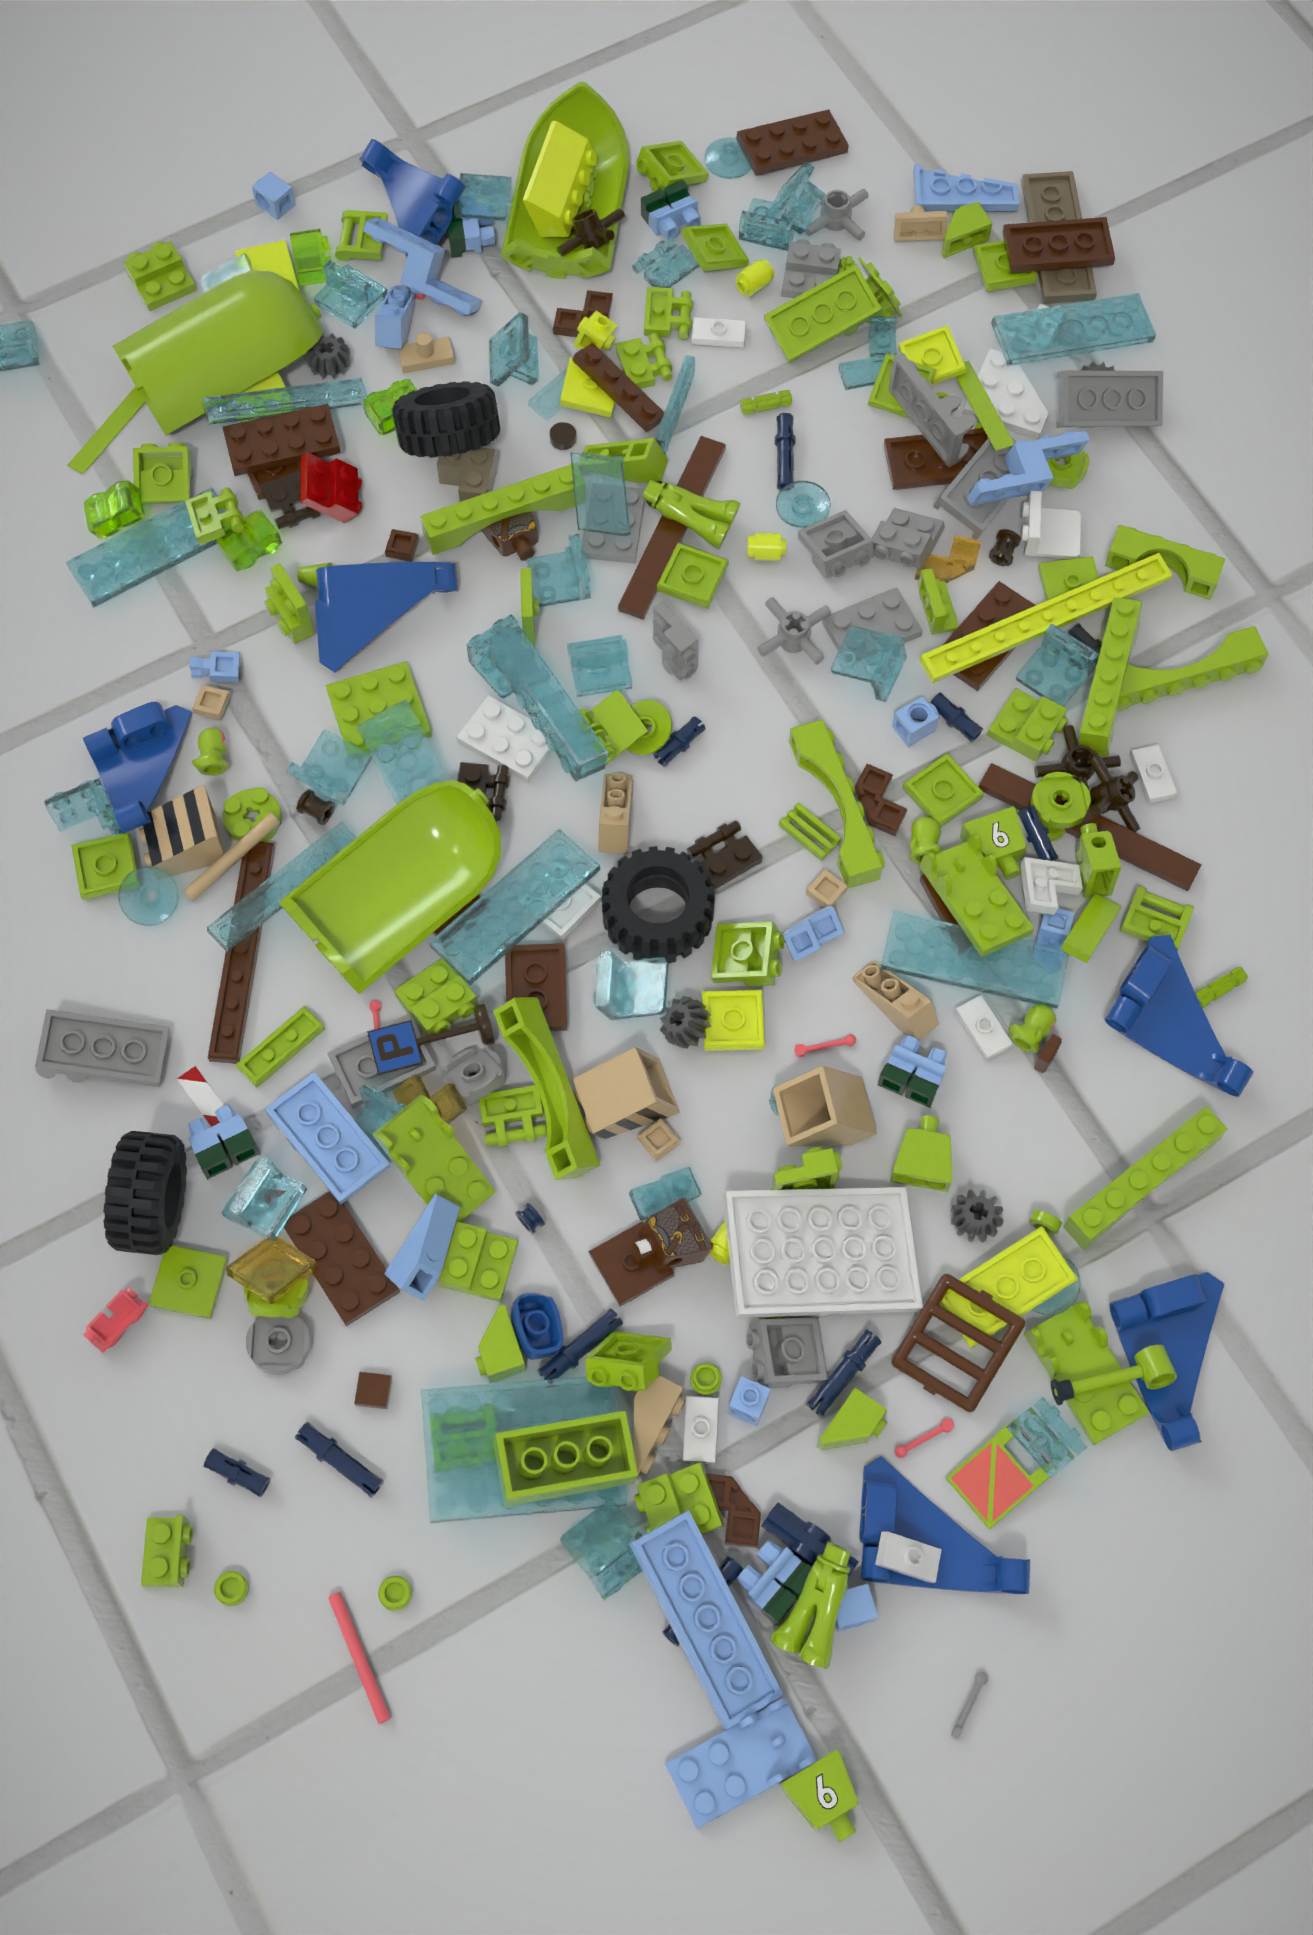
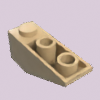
(615, 813)
(899, 1001)
(651, 1415)

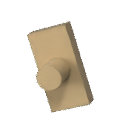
(920, 225)
(426, 353)

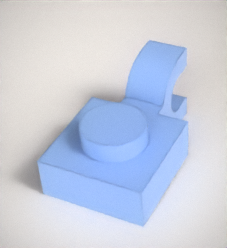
(220, 667)

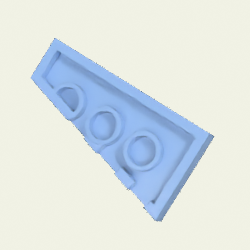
(947, 192)

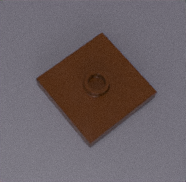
(622, 1272)

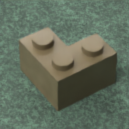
(470, 471)

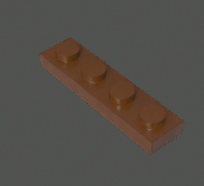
(619, 387)

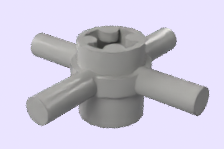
(837, 213)
(794, 631)

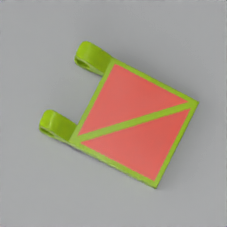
(994, 1480)

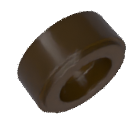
(562, 436)

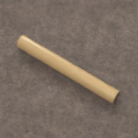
(231, 857)

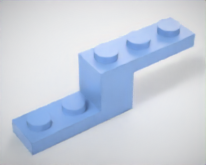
(422, 266)
(1028, 467)

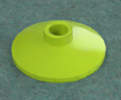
(656, 716)

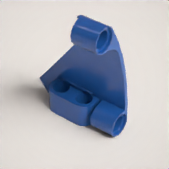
(417, 197)
(365, 599)
(137, 758)
(1165, 1018)
(1181, 1320)
(898, 1507)

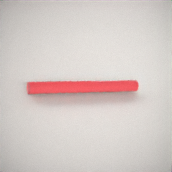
(359, 1658)

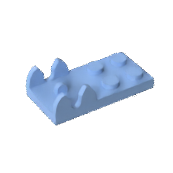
(327, 1138)
(741, 1762)

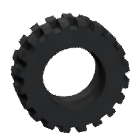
(446, 419)
(658, 870)
(145, 1192)

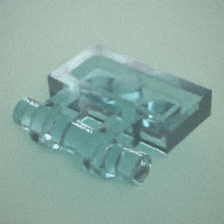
(670, 269)
(1041, 1441)

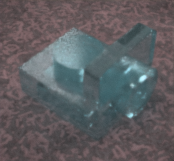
(882, 336)

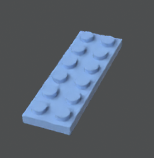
(706, 1619)

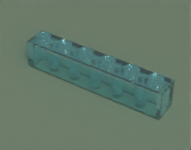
(547, 704)

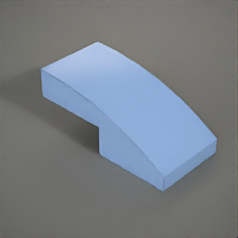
(1055, 928)
(812, 932)

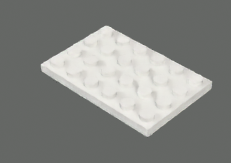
(821, 1252)

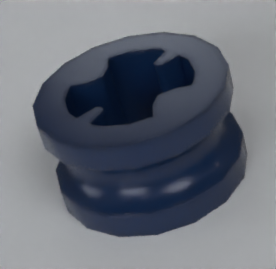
(530, 1218)

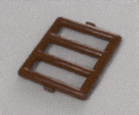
(999, 1348)

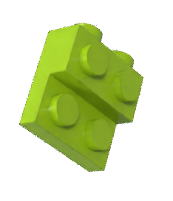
(669, 164)
(159, 275)
(163, 473)
(288, 606)
(1028, 724)
(747, 953)
(437, 998)
(816, 1171)
(478, 1262)
(627, 1360)
(679, 1492)

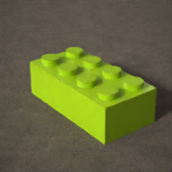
(565, 1458)

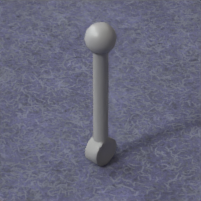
(981, 1679)

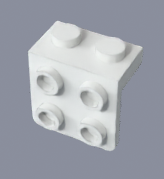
(1049, 530)

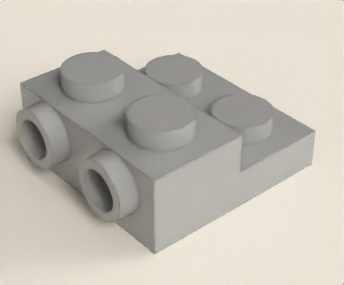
(808, 266)
(907, 538)
(837, 544)
(676, 641)
(786, 1352)

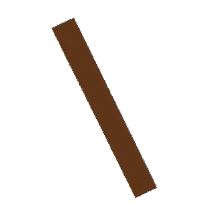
(669, 532)
(1129, 844)
(239, 966)

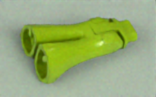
(702, 515)
(819, 1598)

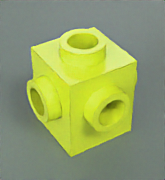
(596, 330)

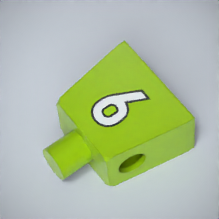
(999, 836)
(824, 1795)

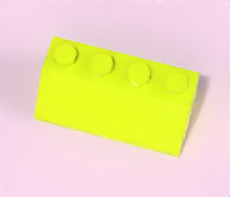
(559, 180)

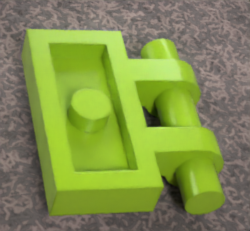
(659, 312)
(635, 362)
(205, 516)
(509, 1107)

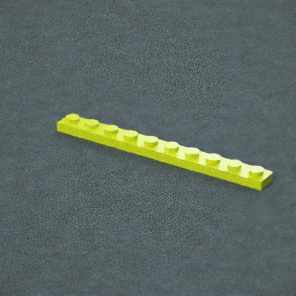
(1036, 620)

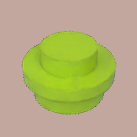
(705, 1379)

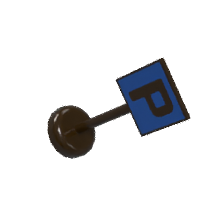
(397, 1046)

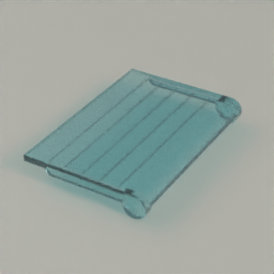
(600, 494)

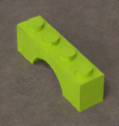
(1196, 568)

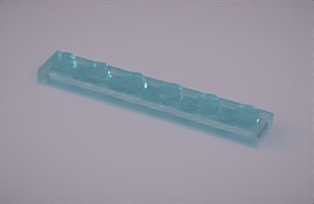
(282, 400)
(263, 901)

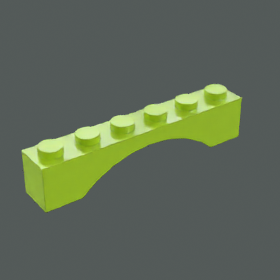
(457, 522)
(1238, 654)
(1109, 675)
(816, 754)
(568, 1141)
(1143, 1177)

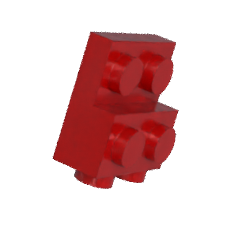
(330, 487)

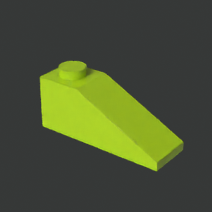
(641, 458)

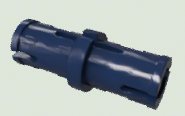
(956, 717)
(679, 741)
(1037, 834)
(237, 1472)

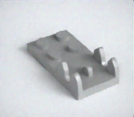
(1110, 398)
(929, 412)
(984, 464)
(101, 1049)

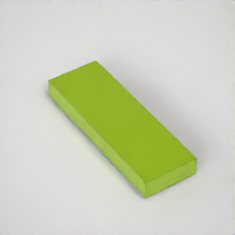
(1090, 928)
(280, 1047)

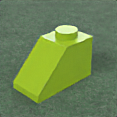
(967, 228)
(499, 1349)
(854, 1422)

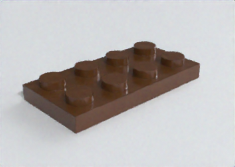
(792, 142)
(1058, 244)
(281, 439)
(916, 463)
(996, 606)
(345, 1259)

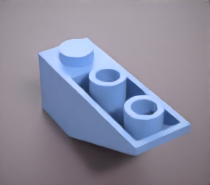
(394, 317)
(425, 1249)

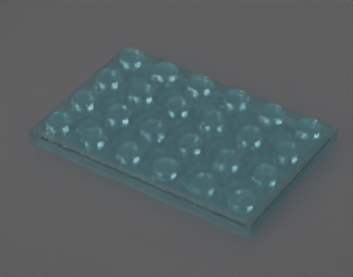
(461, 1451)

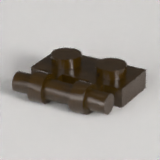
(283, 493)
(478, 777)
(730, 861)

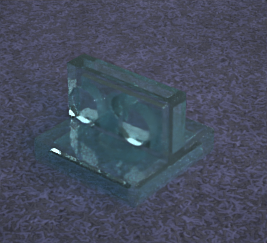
(797, 199)
(349, 294)
(514, 353)
(599, 665)
(264, 1200)

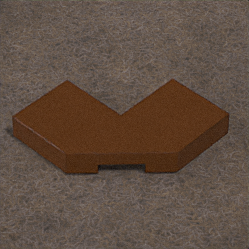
(568, 320)
(877, 810)
(743, 1515)

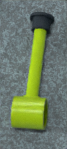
(1152, 1367)

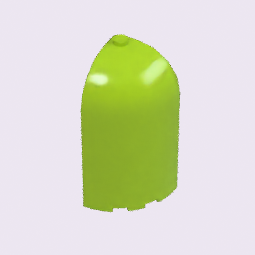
(593, 118)
(219, 344)
(398, 880)

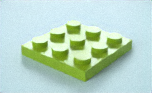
(369, 694)

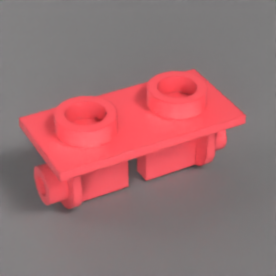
(106, 1331)

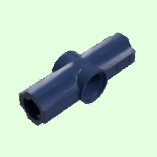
(801, 1537)

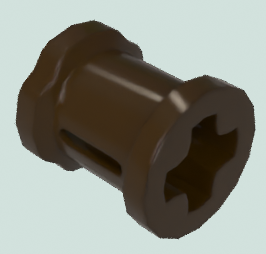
(1004, 547)
(315, 807)

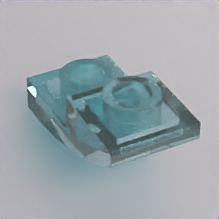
(662, 1193)

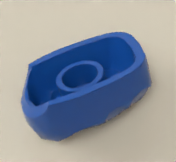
(537, 1325)

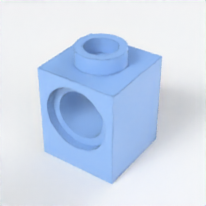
(273, 195)
(913, 731)
(749, 1401)
(856, 1608)

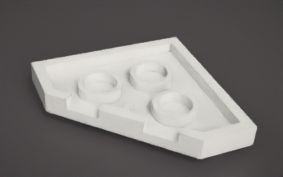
(1011, 396)

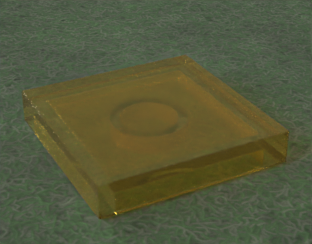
(271, 1269)

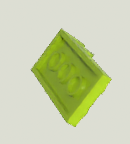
(823, 313)
(976, 896)
(432, 1157)
(1076, 1350)

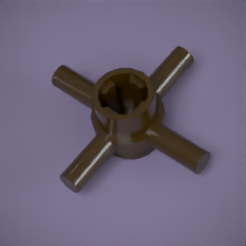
(590, 230)
(1078, 754)
(1113, 793)

